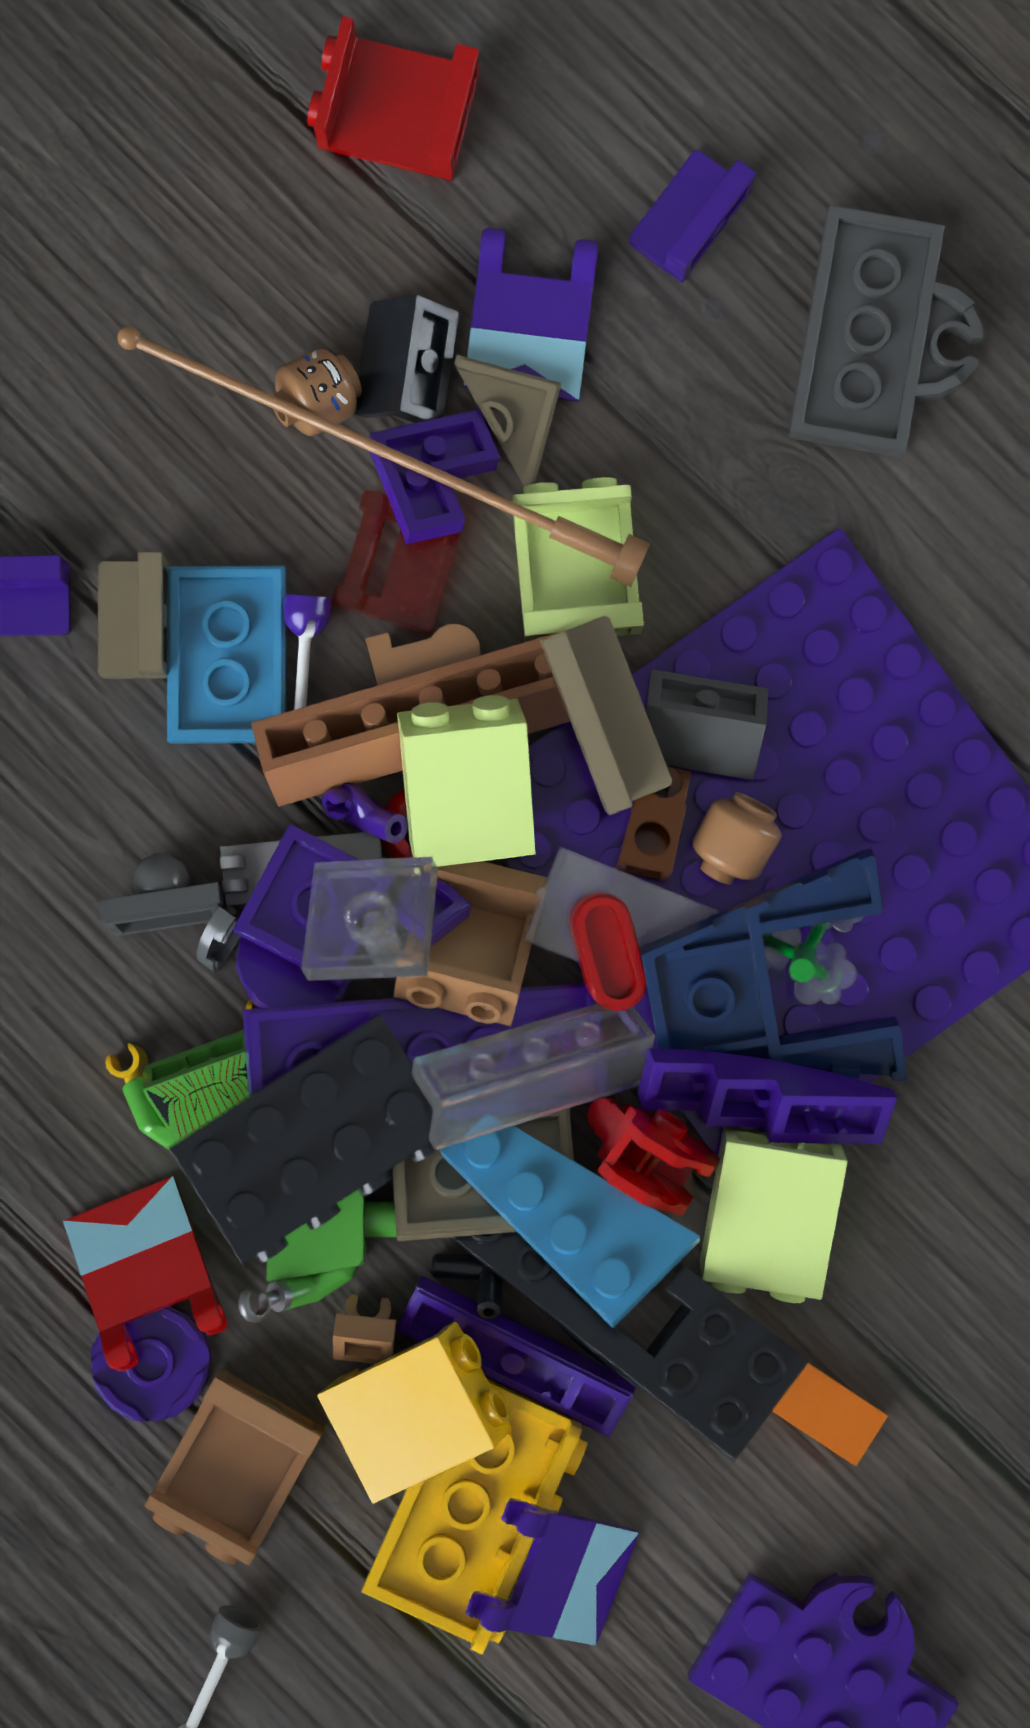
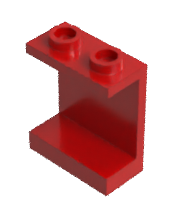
(393, 103)

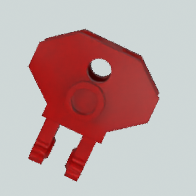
(648, 1154)

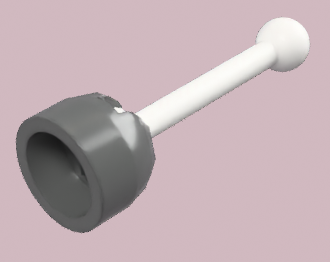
(232, 1636)

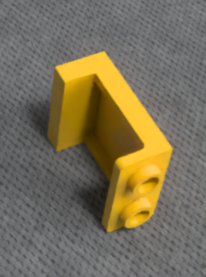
(416, 1413)

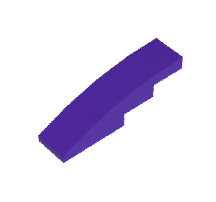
(781, 1097)

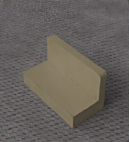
(133, 617)

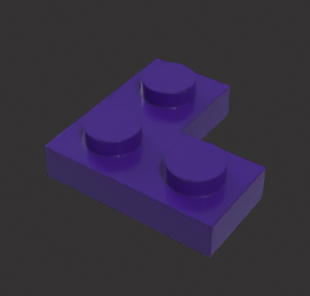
(450, 443)

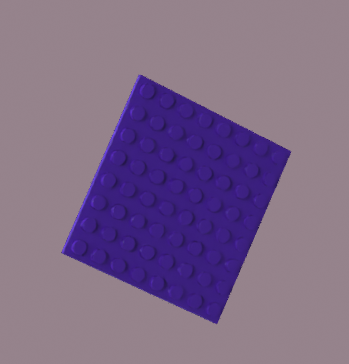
(854, 756)

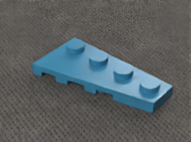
(574, 1219)

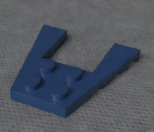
(714, 984)

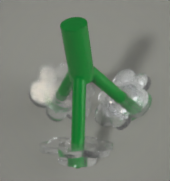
(816, 969)

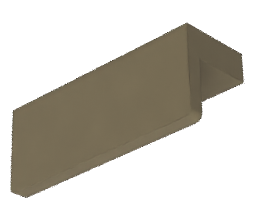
(606, 713)

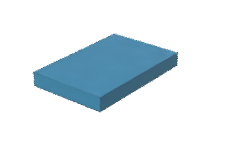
(224, 651)

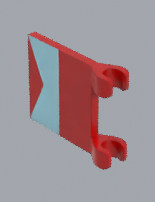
(139, 1260)

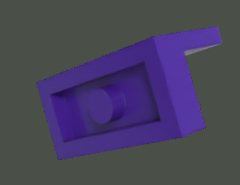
(691, 213)
(35, 596)

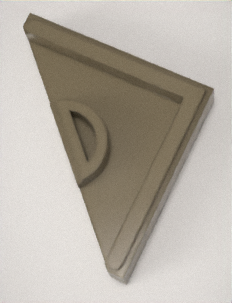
(515, 408)

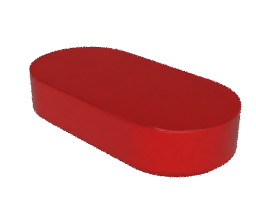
(608, 950)

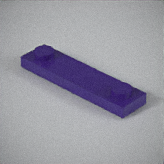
(522, 1358)

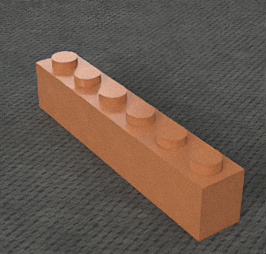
(358, 732)

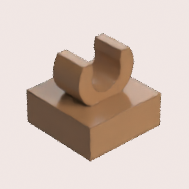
(362, 1337)

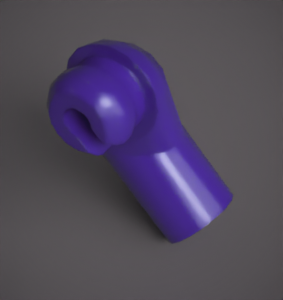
(364, 813)

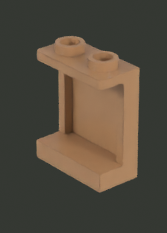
(484, 958)
(233, 1468)

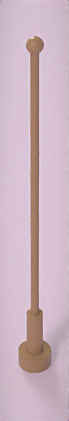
(624, 557)

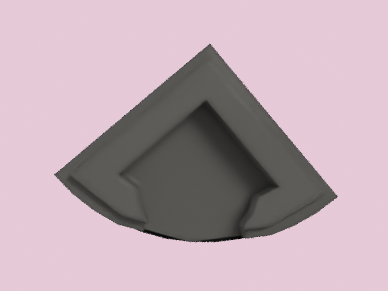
(218, 940)

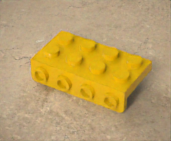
(451, 1529)

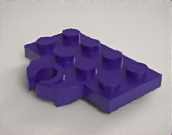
(817, 1665)

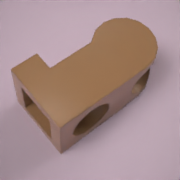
(446, 646)

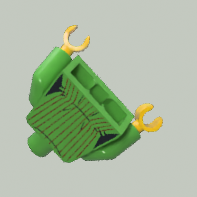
(184, 1088)

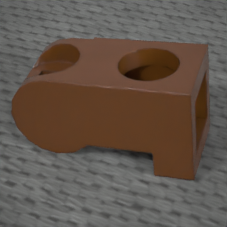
(655, 830)

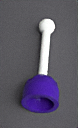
(305, 618)

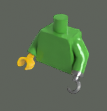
(322, 1257)

